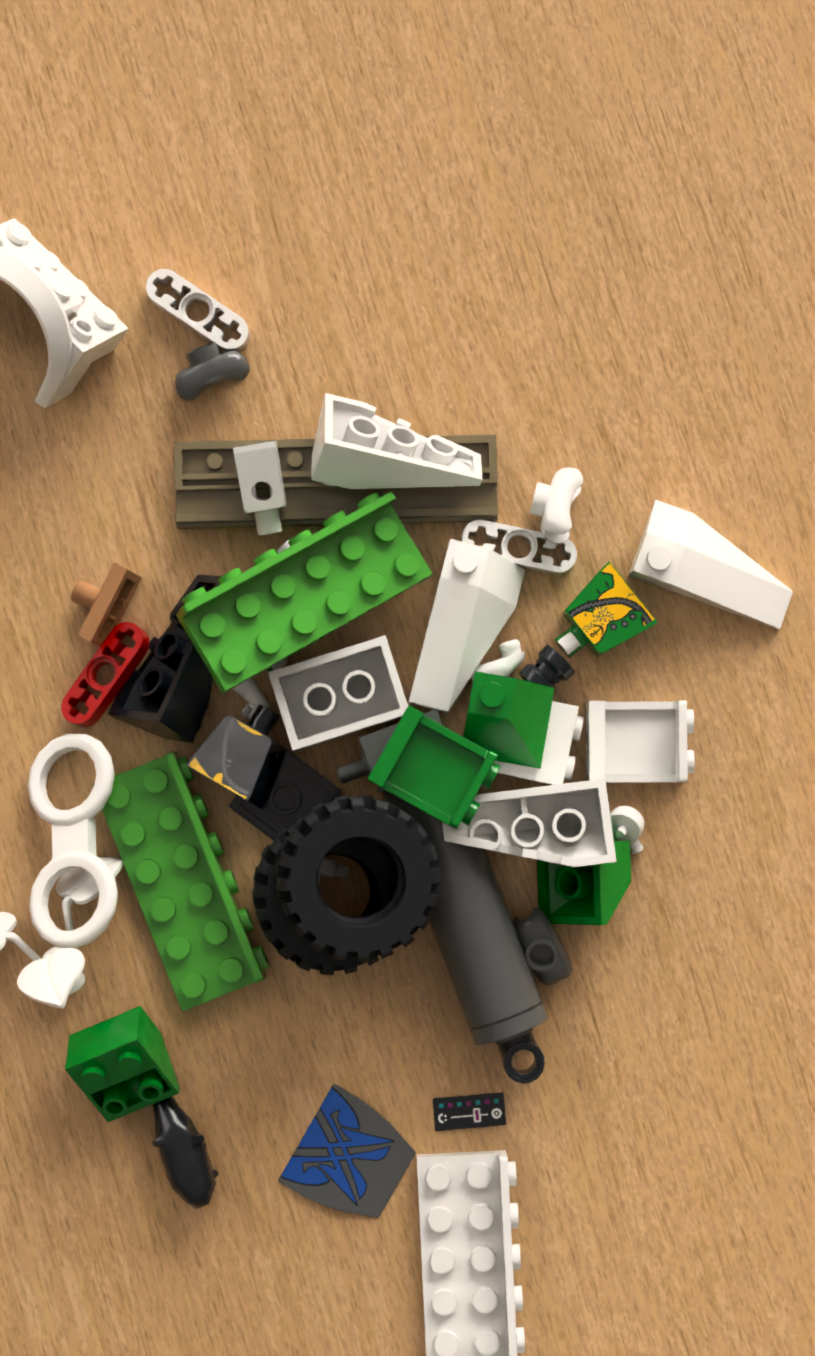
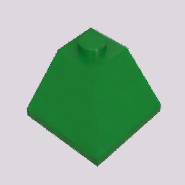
(509, 718)
(586, 892)

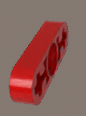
(78, 691)

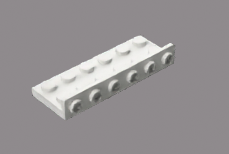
(469, 1254)

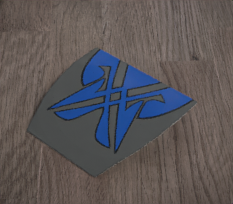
(348, 1157)

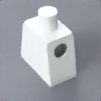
(261, 464)

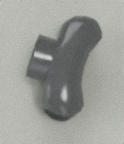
(209, 368)
(543, 948)

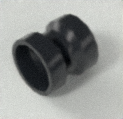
(549, 668)

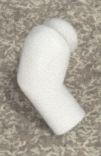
(511, 659)
(252, 694)

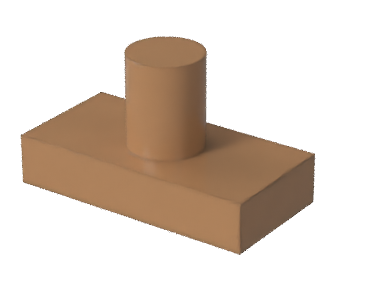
(105, 603)

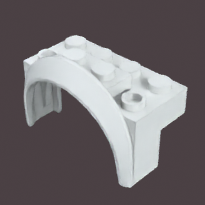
(71, 317)

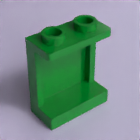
(434, 769)

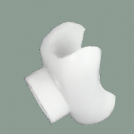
(554, 503)

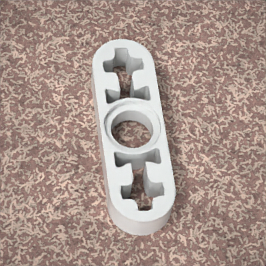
(168, 303)
(546, 562)

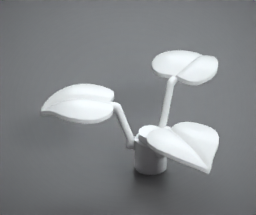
(60, 969)

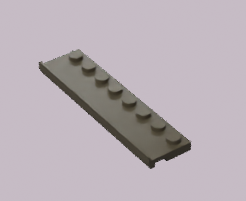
(211, 494)

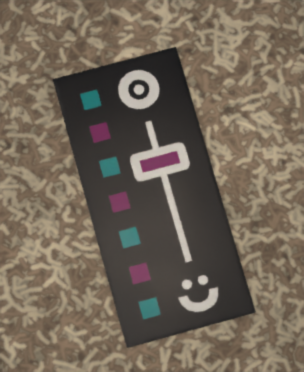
(469, 1111)

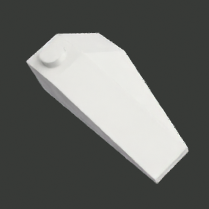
(699, 563)
(469, 610)

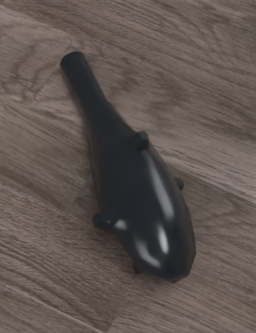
(183, 1154)

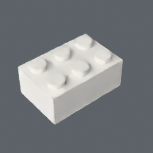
(339, 693)

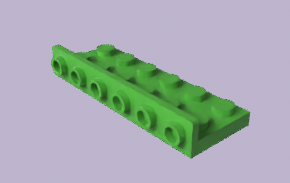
(302, 591)
(182, 882)

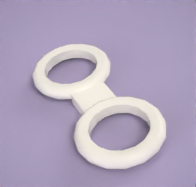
(72, 841)

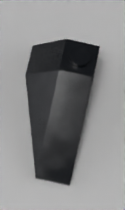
(171, 685)

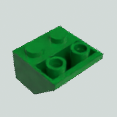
(121, 1064)

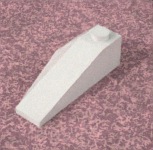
(369, 452)
(544, 823)

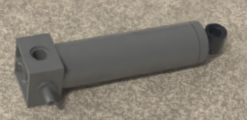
(473, 933)

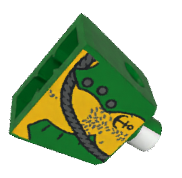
(604, 615)

